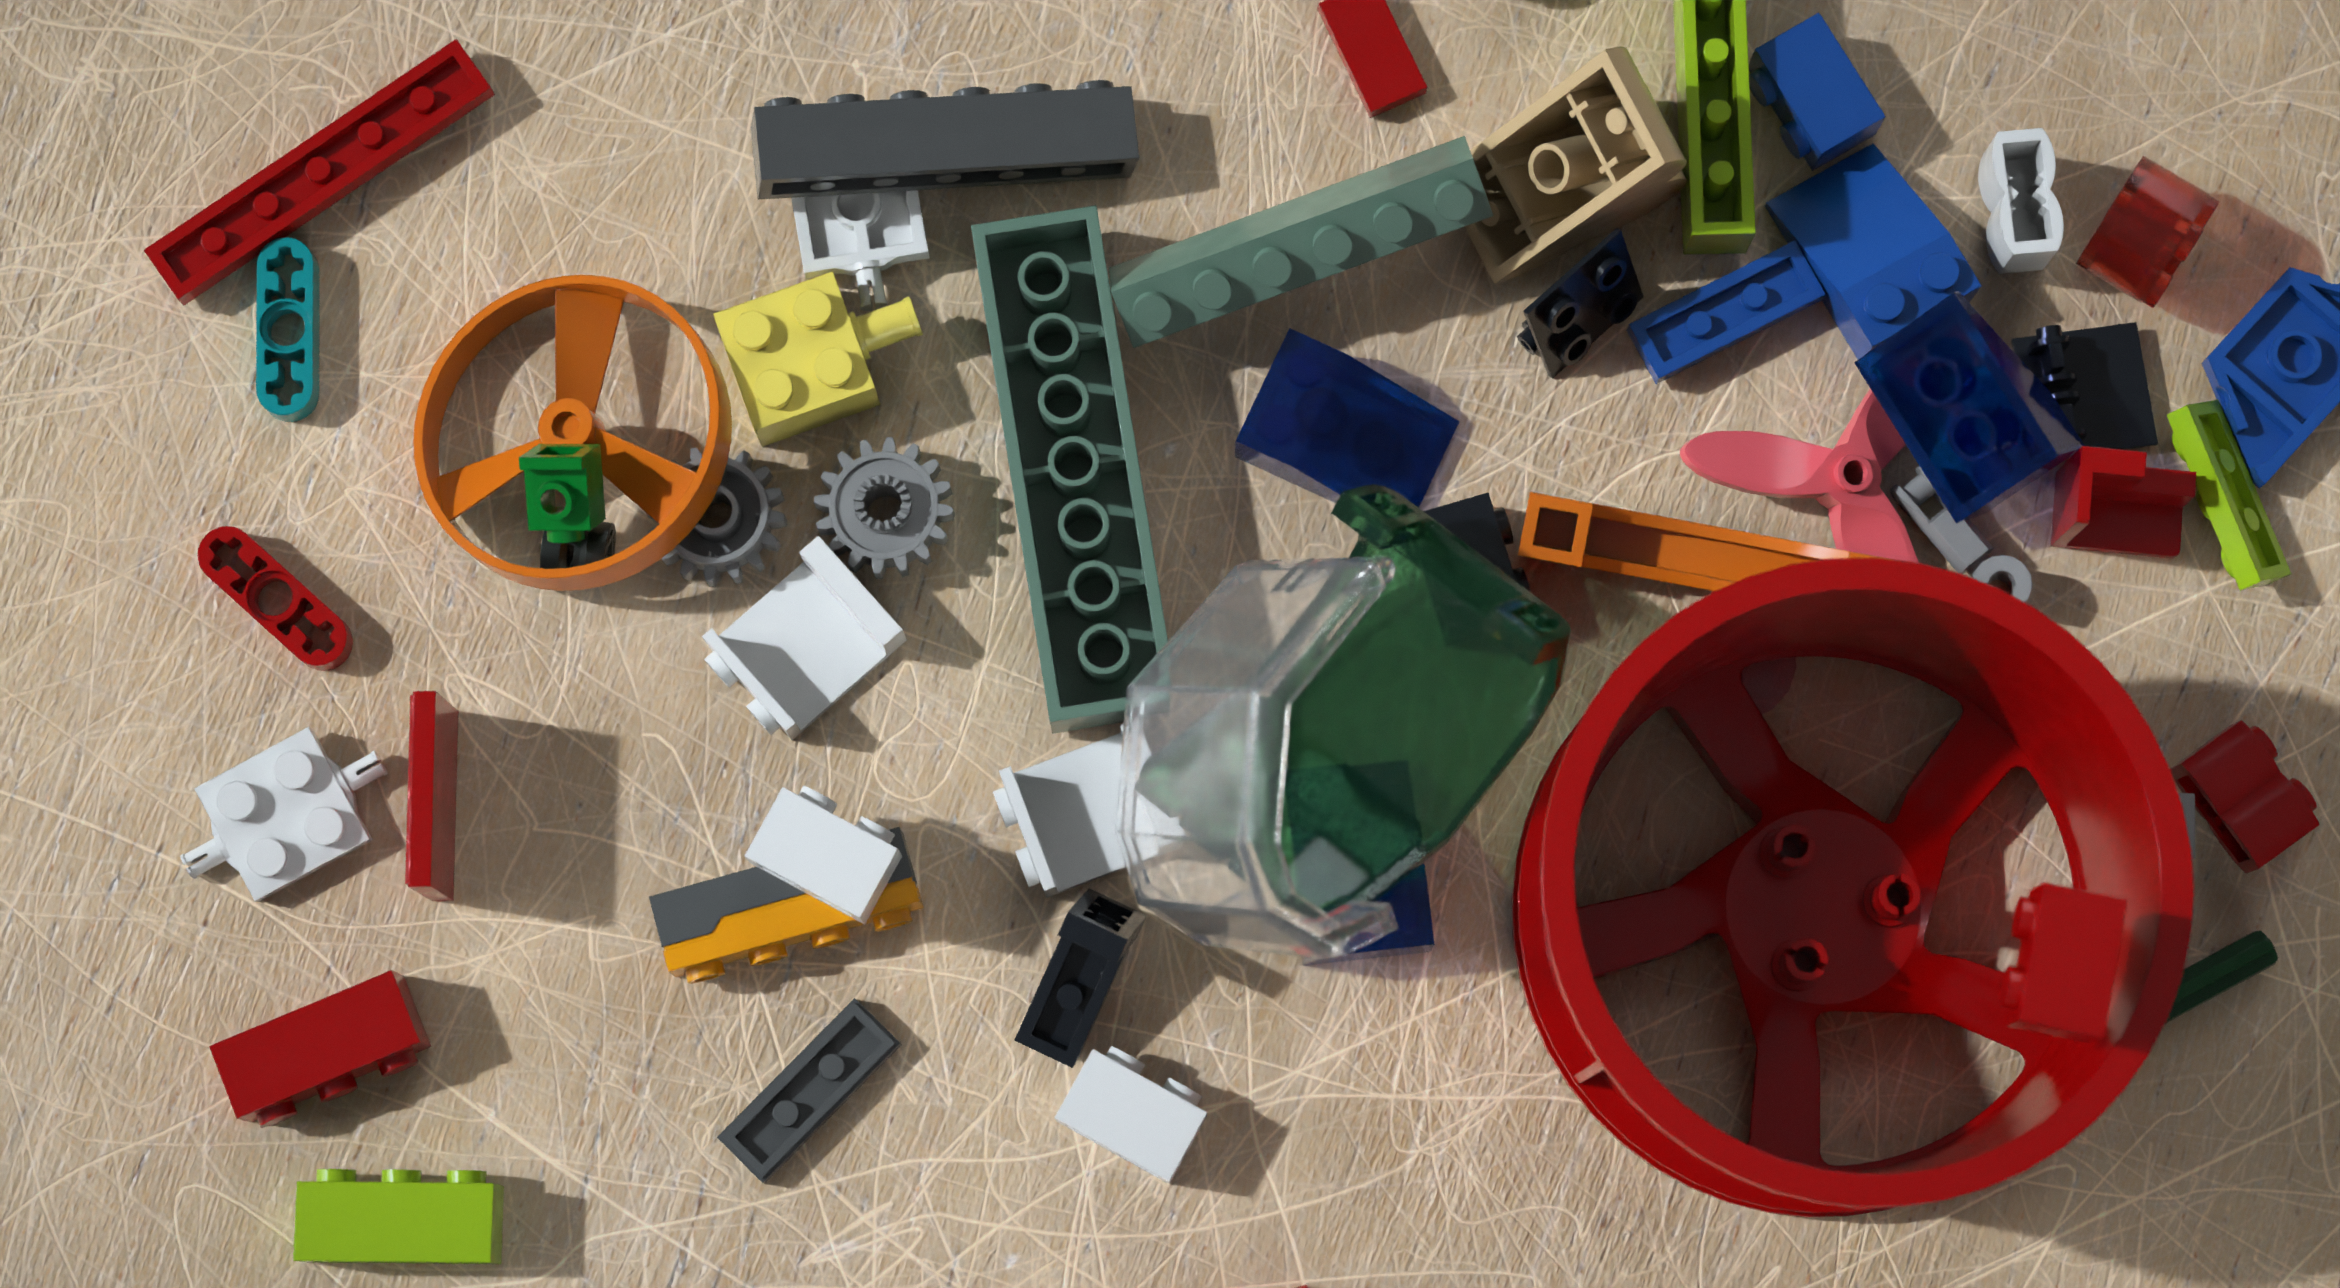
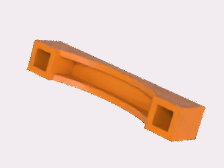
(1656, 545)

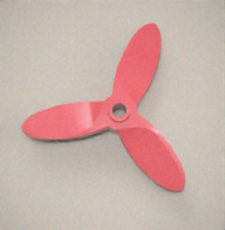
(1789, 468)

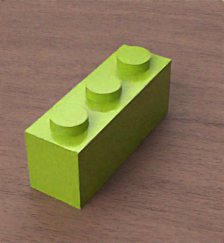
(398, 1219)

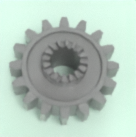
(879, 475)
(743, 534)

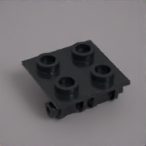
(1582, 305)
(2095, 381)

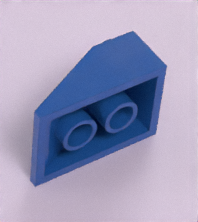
(1871, 247)

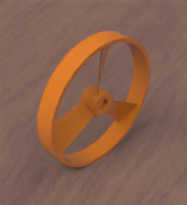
(584, 336)

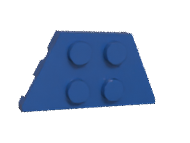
(2279, 370)

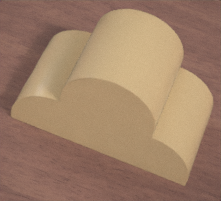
(1574, 167)

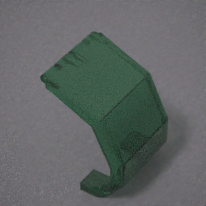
(1411, 706)

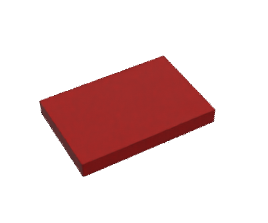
(431, 796)

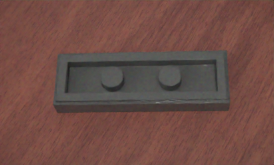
(809, 1091)

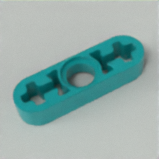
(303, 284)

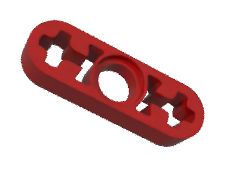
(254, 556)

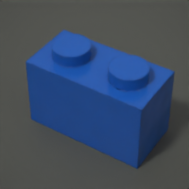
(1814, 92)

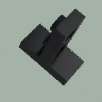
(1079, 976)

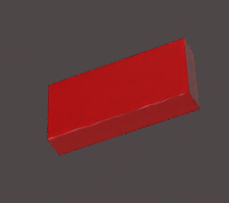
(1373, 53)

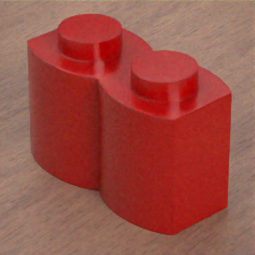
(2246, 796)

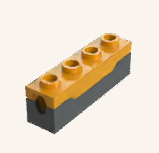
(761, 915)

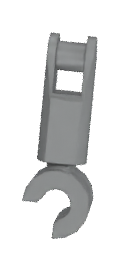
(1961, 542)

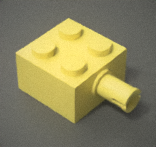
(806, 356)

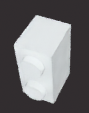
(824, 853)
(1132, 1114)

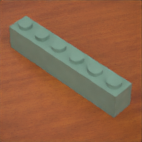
(1299, 242)

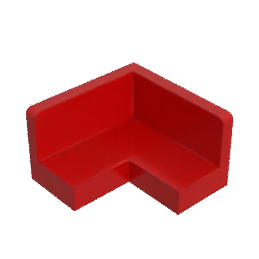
(2118, 504)

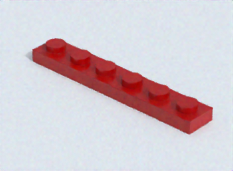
(319, 172)

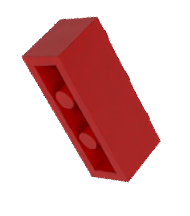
(321, 1049)

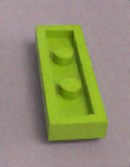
(2228, 495)

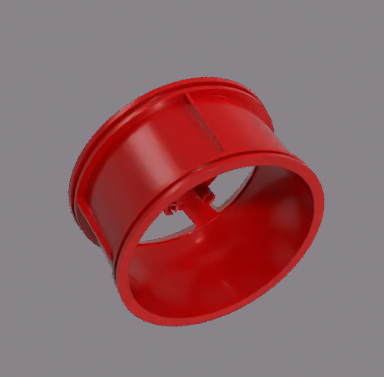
(1836, 904)

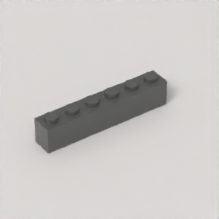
(943, 140)

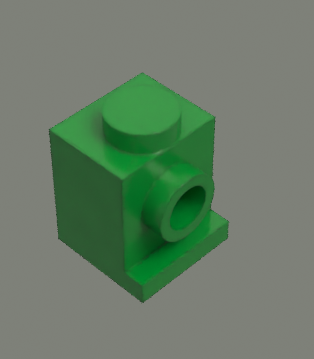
(576, 474)

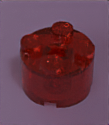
(2147, 232)

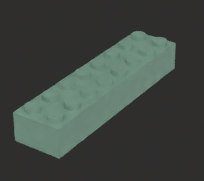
(1071, 460)

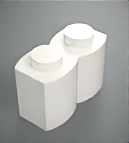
(2016, 189)

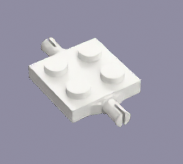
(860, 237)
(283, 814)

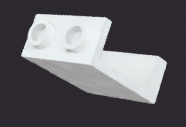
(804, 642)
(1066, 815)

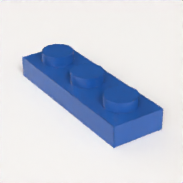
(1725, 312)

